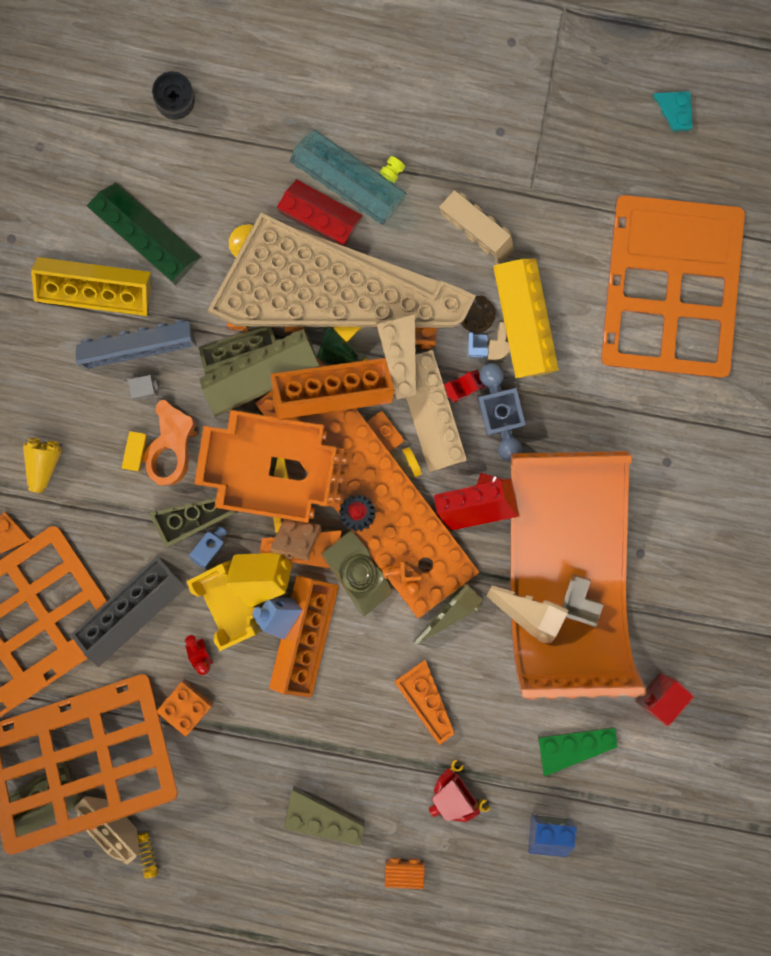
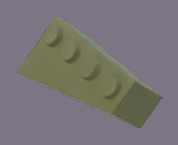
(187, 520)

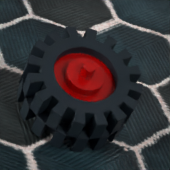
(357, 512)

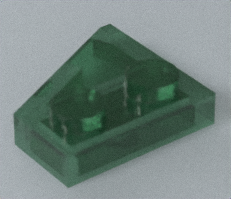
(335, 349)

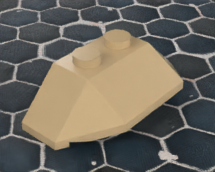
(116, 837)

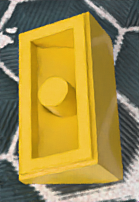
(134, 451)

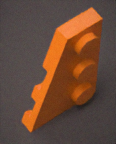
(10, 533)

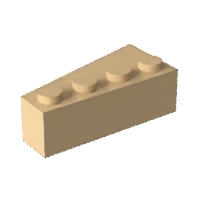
(478, 226)

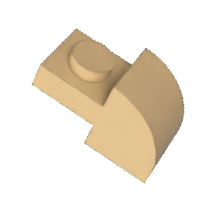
(498, 349)

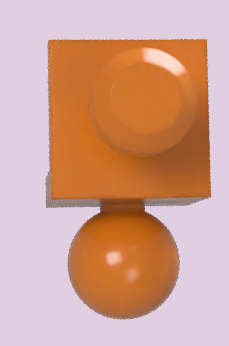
(406, 574)

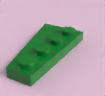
(572, 748)

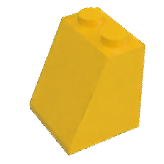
(258, 577)

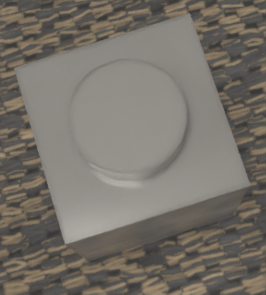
(143, 387)

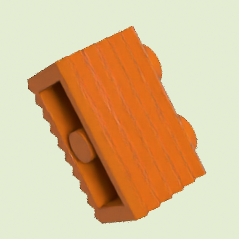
(404, 873)

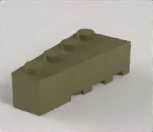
(321, 819)

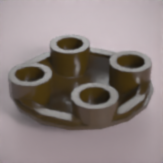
(480, 315)

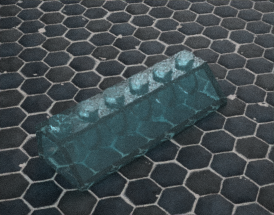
(347, 176)

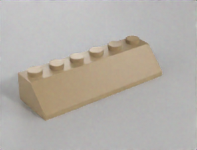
(434, 416)

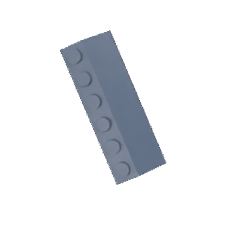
(135, 345)

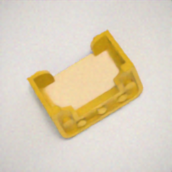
(229, 612)

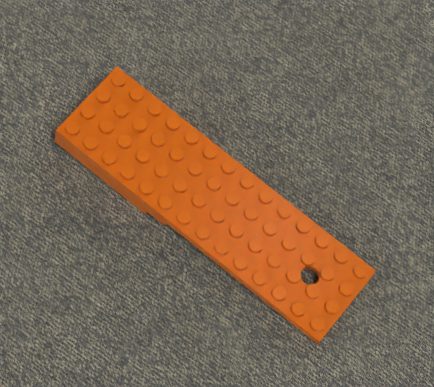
(403, 522)

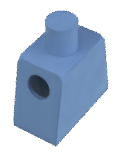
(203, 555)
(277, 616)

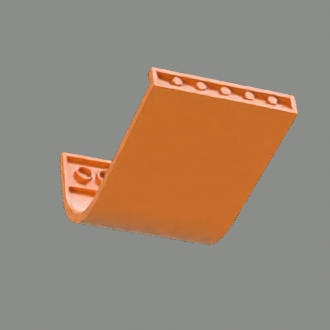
(575, 524)

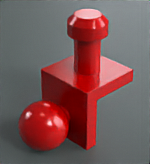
(198, 654)

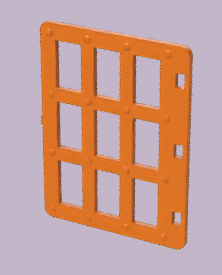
(68, 653)
(49, 718)

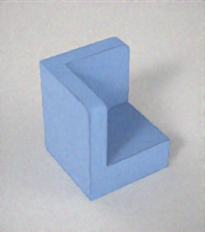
(477, 346)

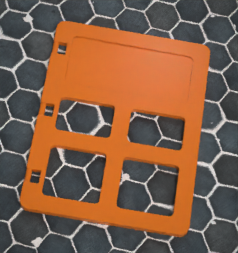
(677, 241)

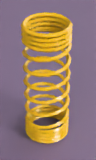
(143, 837)

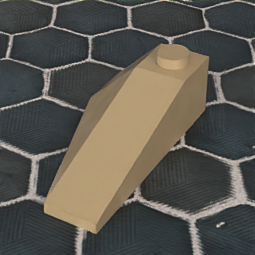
(537, 618)

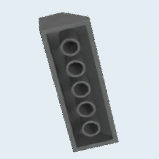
(127, 611)

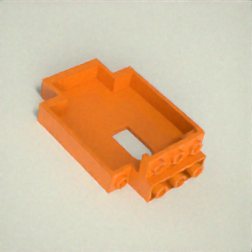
(240, 462)

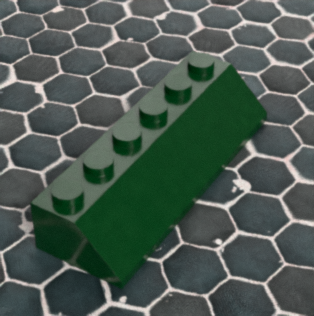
(143, 232)

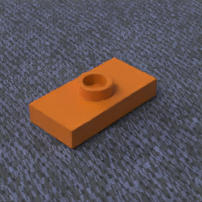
(385, 431)

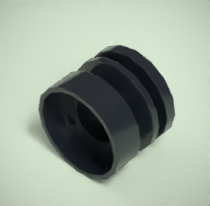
(165, 88)

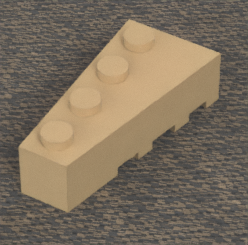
(398, 344)

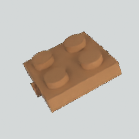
(296, 539)

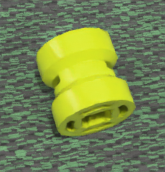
(392, 169)

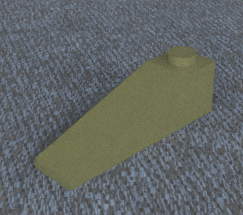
(457, 607)

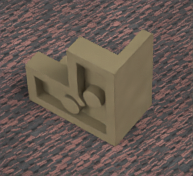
(578, 605)

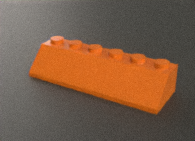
(331, 388)
(303, 646)

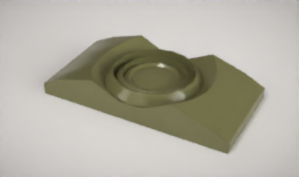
(357, 572)

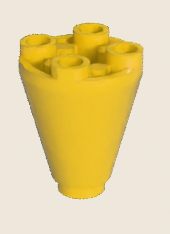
(40, 462)

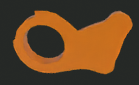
(175, 431)

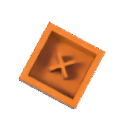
(185, 708)

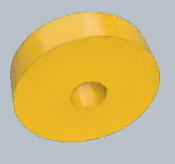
(412, 462)

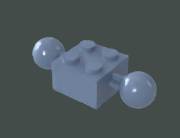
(500, 411)

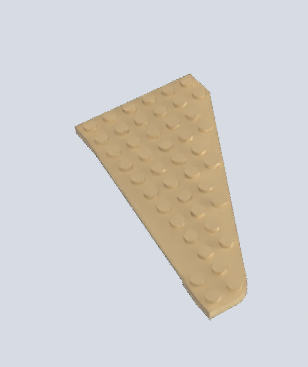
(311, 282)

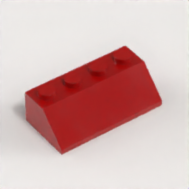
(319, 213)
(477, 504)

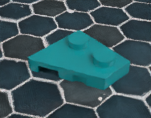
(676, 109)

